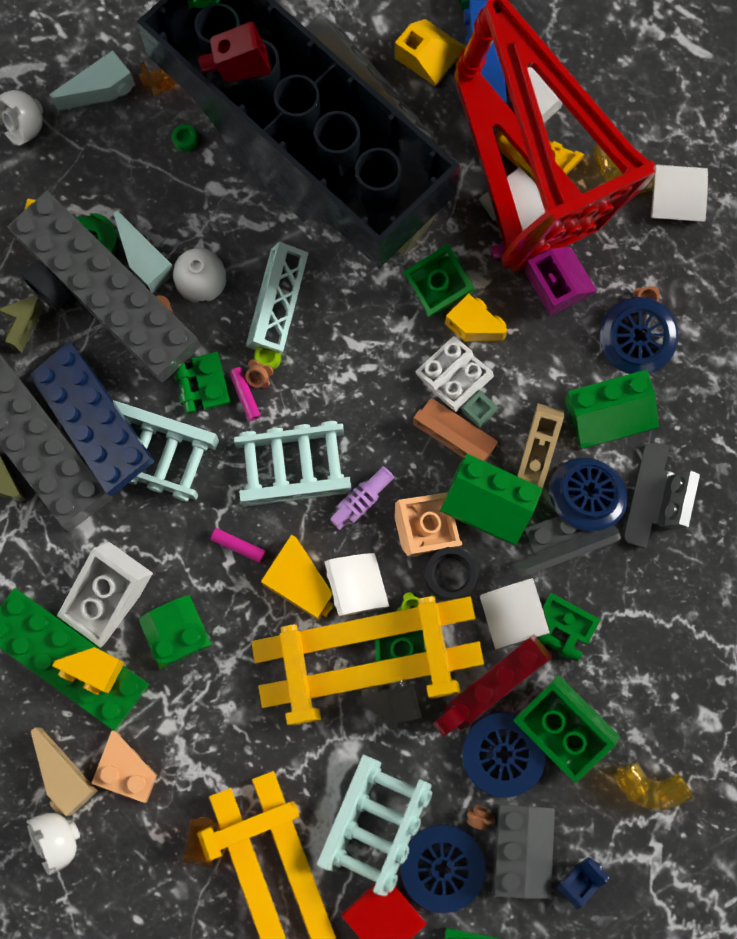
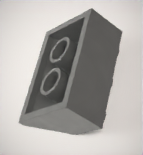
(523, 851)

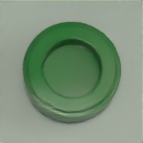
(185, 138)

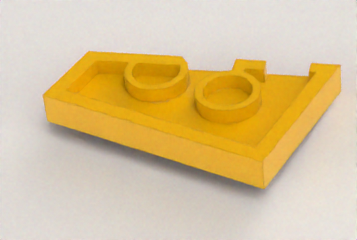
(564, 158)

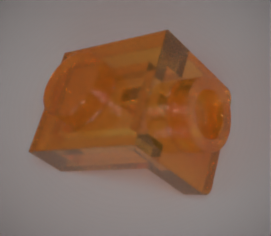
(157, 80)
(193, 851)

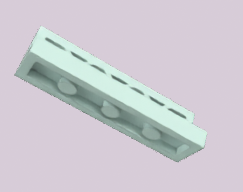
(267, 295)

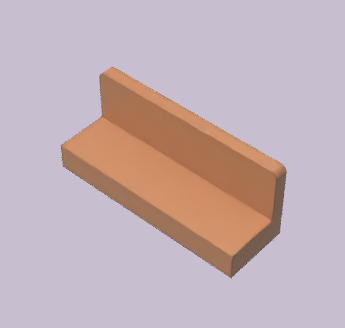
(454, 431)

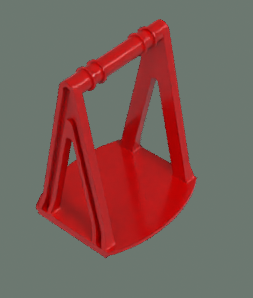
(567, 210)

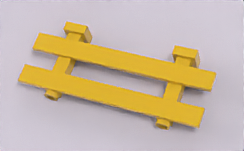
(436, 662)
(236, 835)

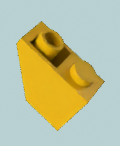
(474, 323)
(92, 667)

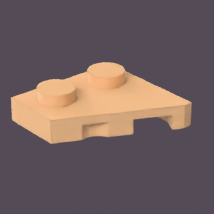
(124, 770)

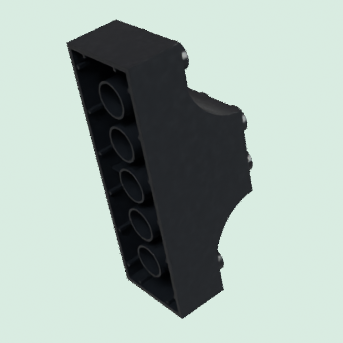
(309, 126)

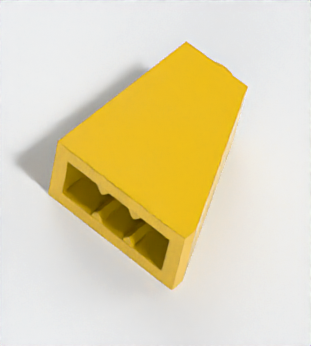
(298, 581)

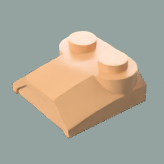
(422, 525)

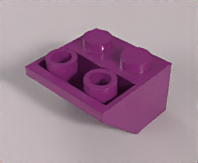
(559, 279)

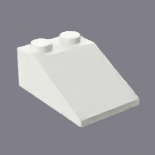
(104, 593)

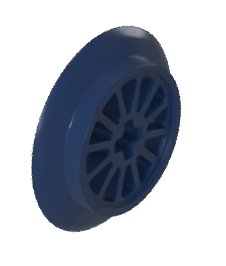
(609, 335)
(577, 516)
(482, 778)
(472, 883)

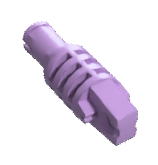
(361, 498)

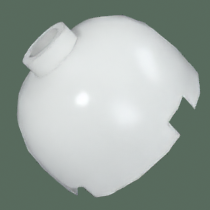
(20, 116)
(199, 275)
(53, 840)

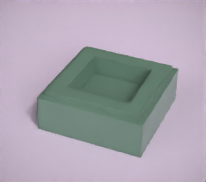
(479, 409)

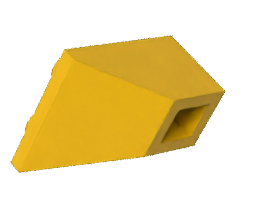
(427, 50)

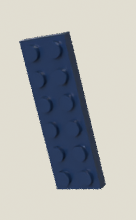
(91, 418)

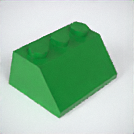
(612, 409)
(491, 499)
(567, 729)

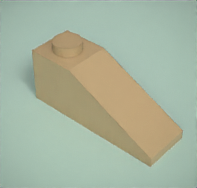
(540, 444)
(61, 777)

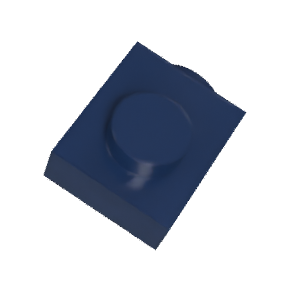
(583, 882)

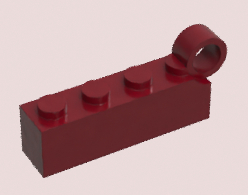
(493, 686)

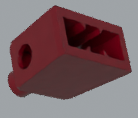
(237, 54)

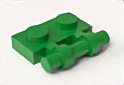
(210, 381)
(571, 621)

